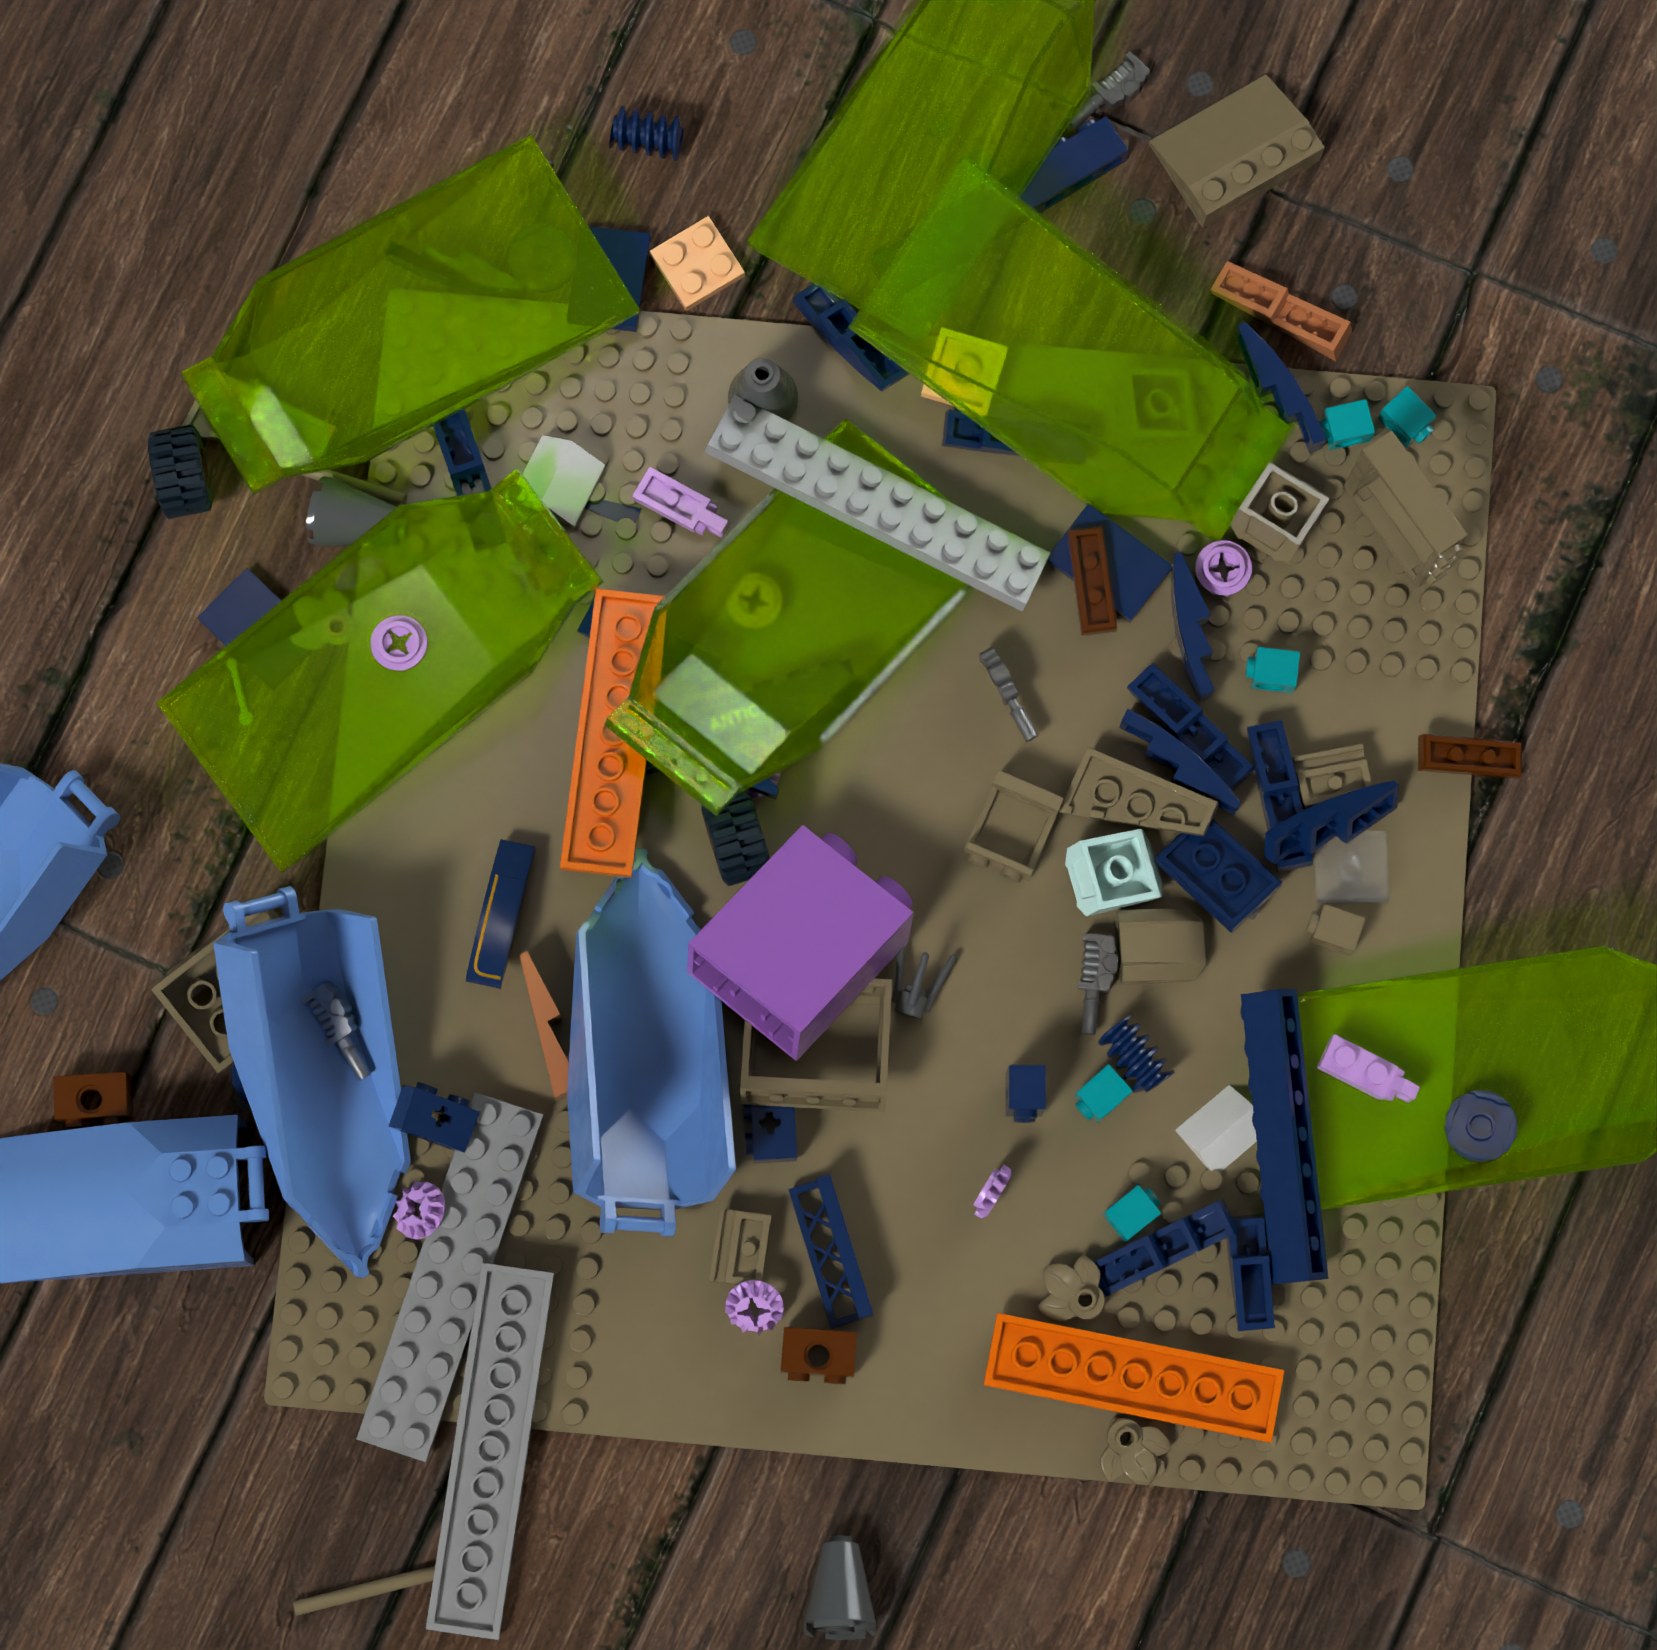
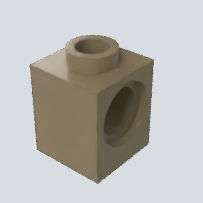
(1335, 929)

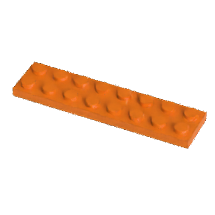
(606, 770)
(1134, 1377)

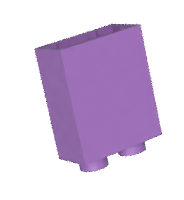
(801, 940)

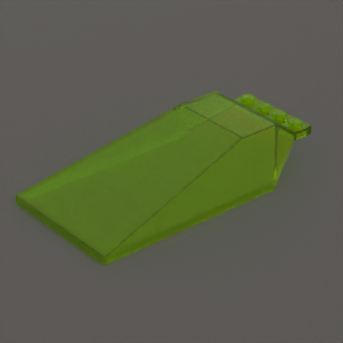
(942, 86)
(408, 320)
(1068, 360)
(777, 641)
(305, 717)
(1550, 1033)

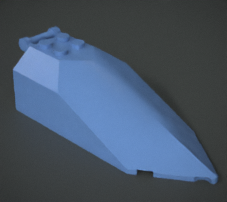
(44, 856)
(645, 1060)
(312, 1112)
(126, 1199)

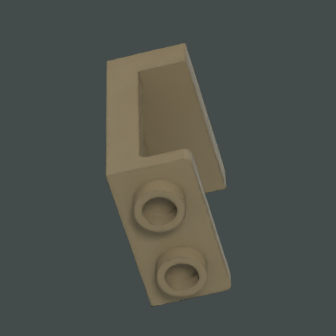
(1012, 827)

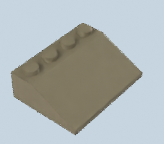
(1237, 150)
(194, 997)

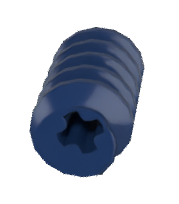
(647, 133)
(1135, 1056)

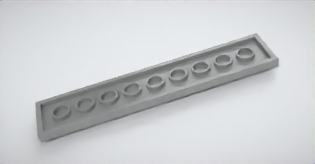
(877, 502)
(444, 1284)
(490, 1451)

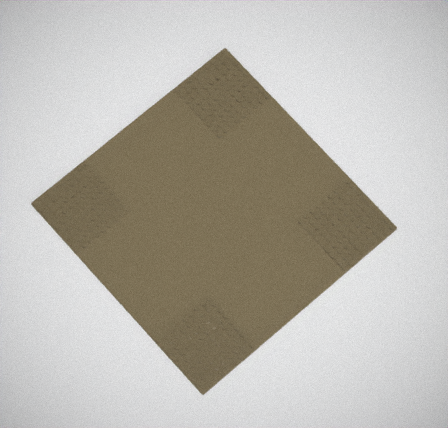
(632, 1319)

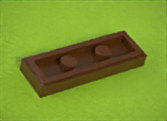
(1092, 581)
(1469, 756)

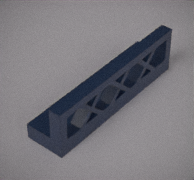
(844, 1248)

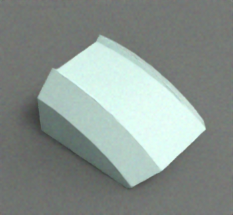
(1113, 872)

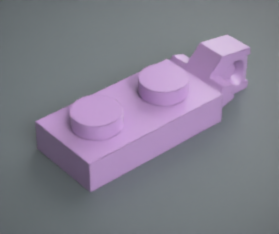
(679, 504)
(1365, 1071)

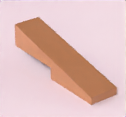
(1284, 312)
(545, 1015)

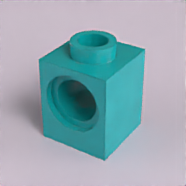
(1408, 417)
(1347, 425)
(1273, 670)
(1101, 1094)
(1133, 1212)

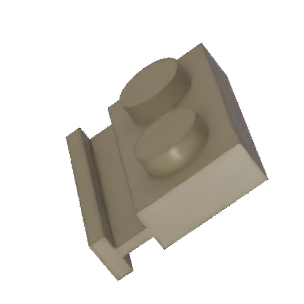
(1330, 773)
(739, 1246)

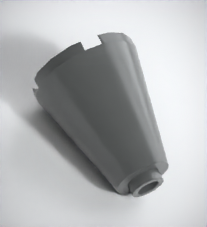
(766, 387)
(342, 513)
(840, 1594)

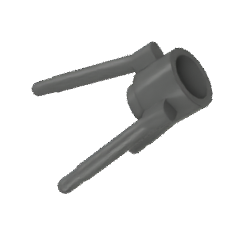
(913, 1000)

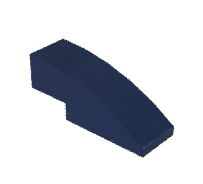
(1250, 1274)

